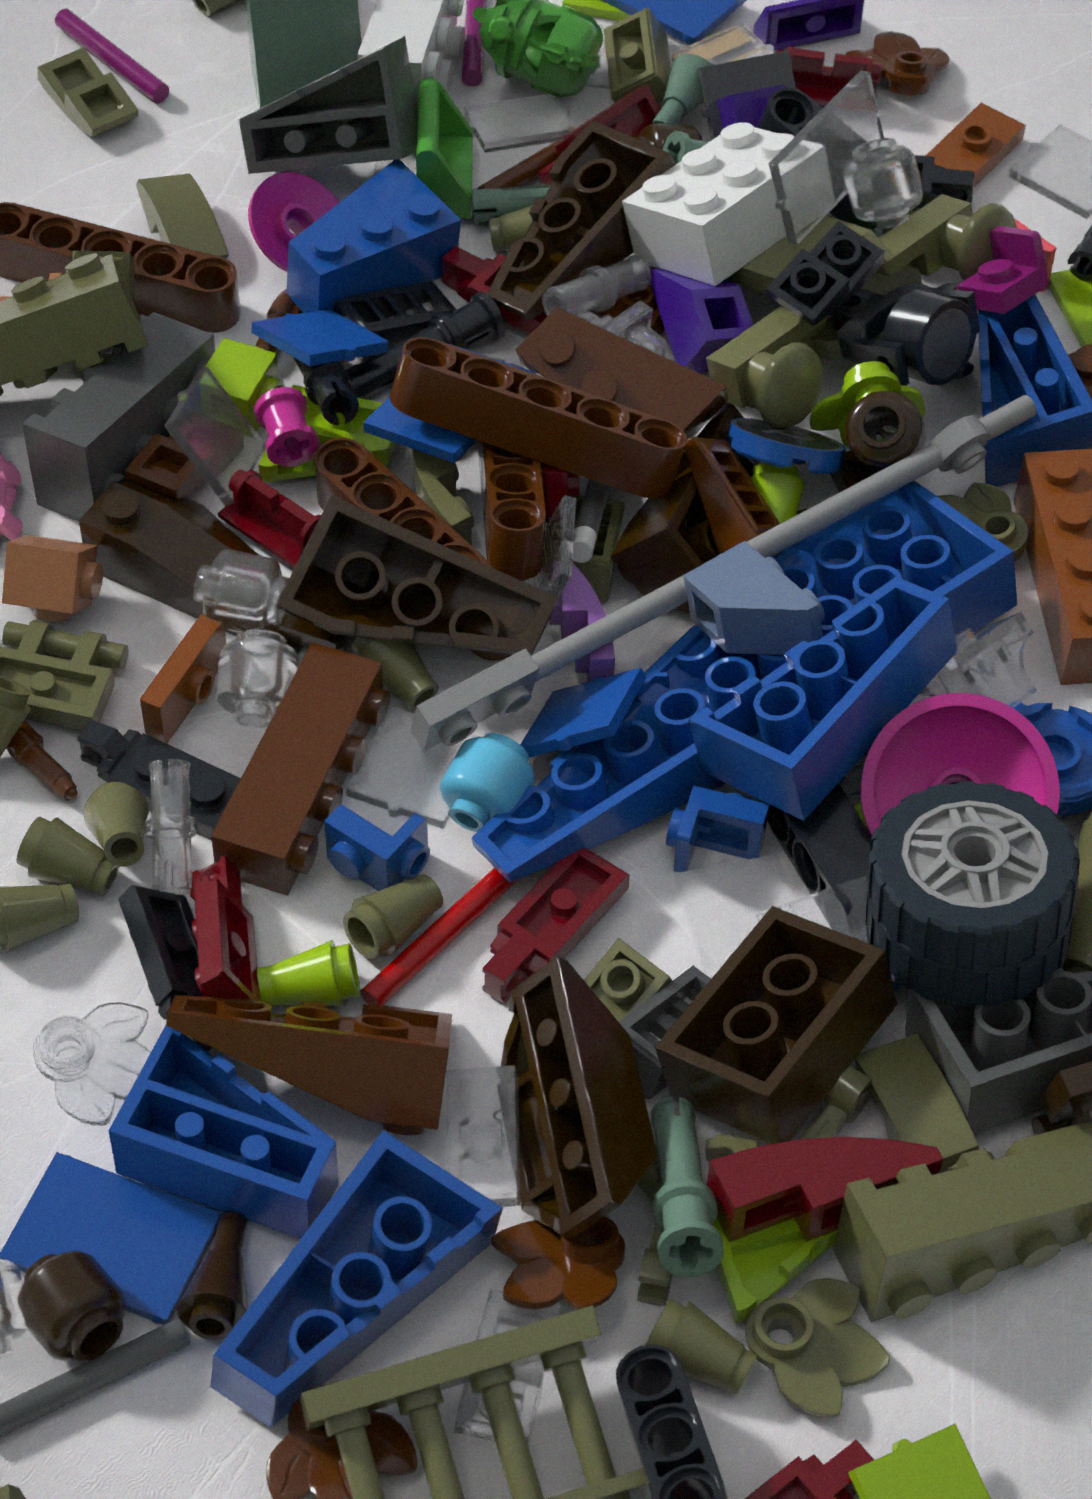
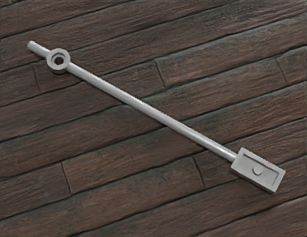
(509, 683)

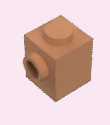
(51, 576)

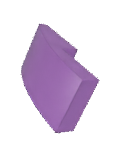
(576, 609)

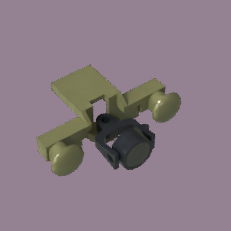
(888, 320)

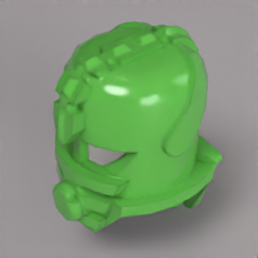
(541, 44)

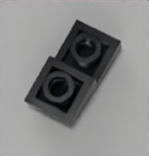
(828, 275)

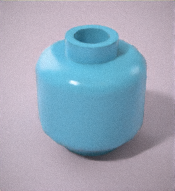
(485, 779)

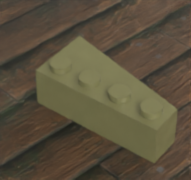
(66, 321)
(965, 1222)

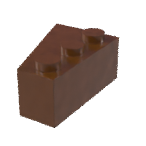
(620, 371)

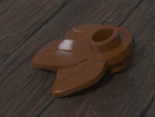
(904, 62)
(561, 1266)
(313, 1465)

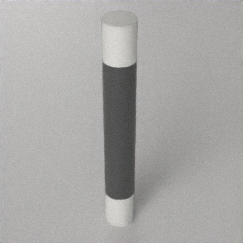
(589, 520)

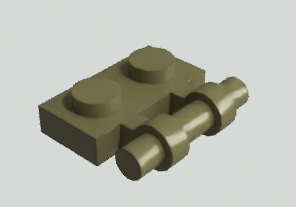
(61, 689)

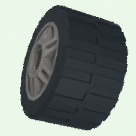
(972, 893)

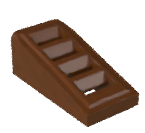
(728, 493)

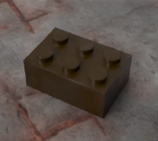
(777, 1025)

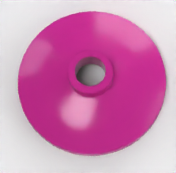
(283, 204)

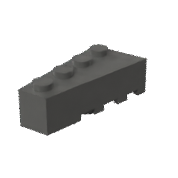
(112, 415)

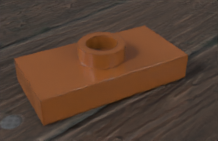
(978, 142)
(183, 680)

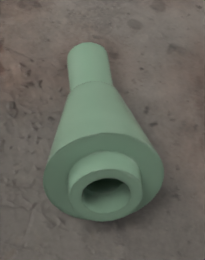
(683, 89)

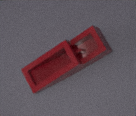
(805, 1180)

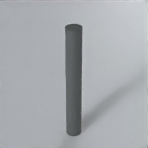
(92, 1375)

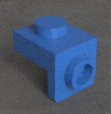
(717, 823)
(371, 854)

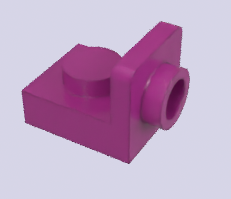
(1013, 274)

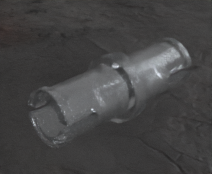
(599, 287)
(171, 826)

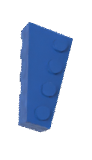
(825, 706)
(356, 1272)

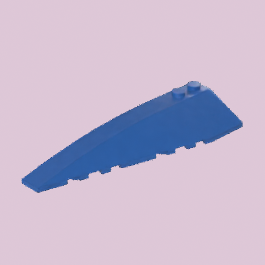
(652, 757)

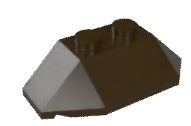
(578, 1101)

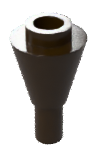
(218, 1290)

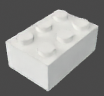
(429, 33)
(710, 207)

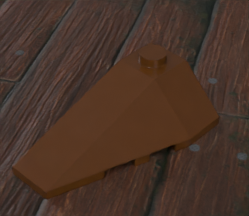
(374, 1065)

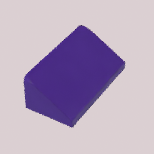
(808, 22)

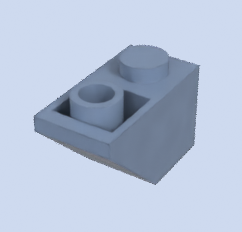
(751, 604)

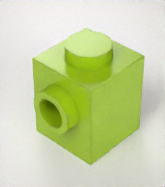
(245, 374)

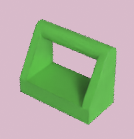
(444, 148)

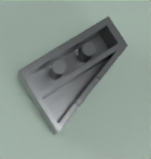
(339, 119)

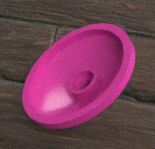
(951, 742)

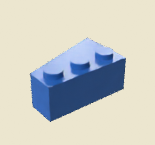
(372, 241)
(1027, 358)
(221, 1140)

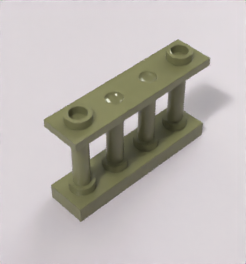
(489, 1369)

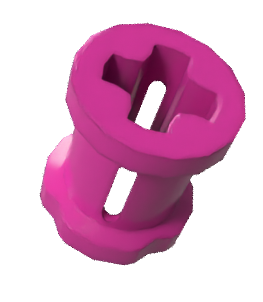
(283, 416)

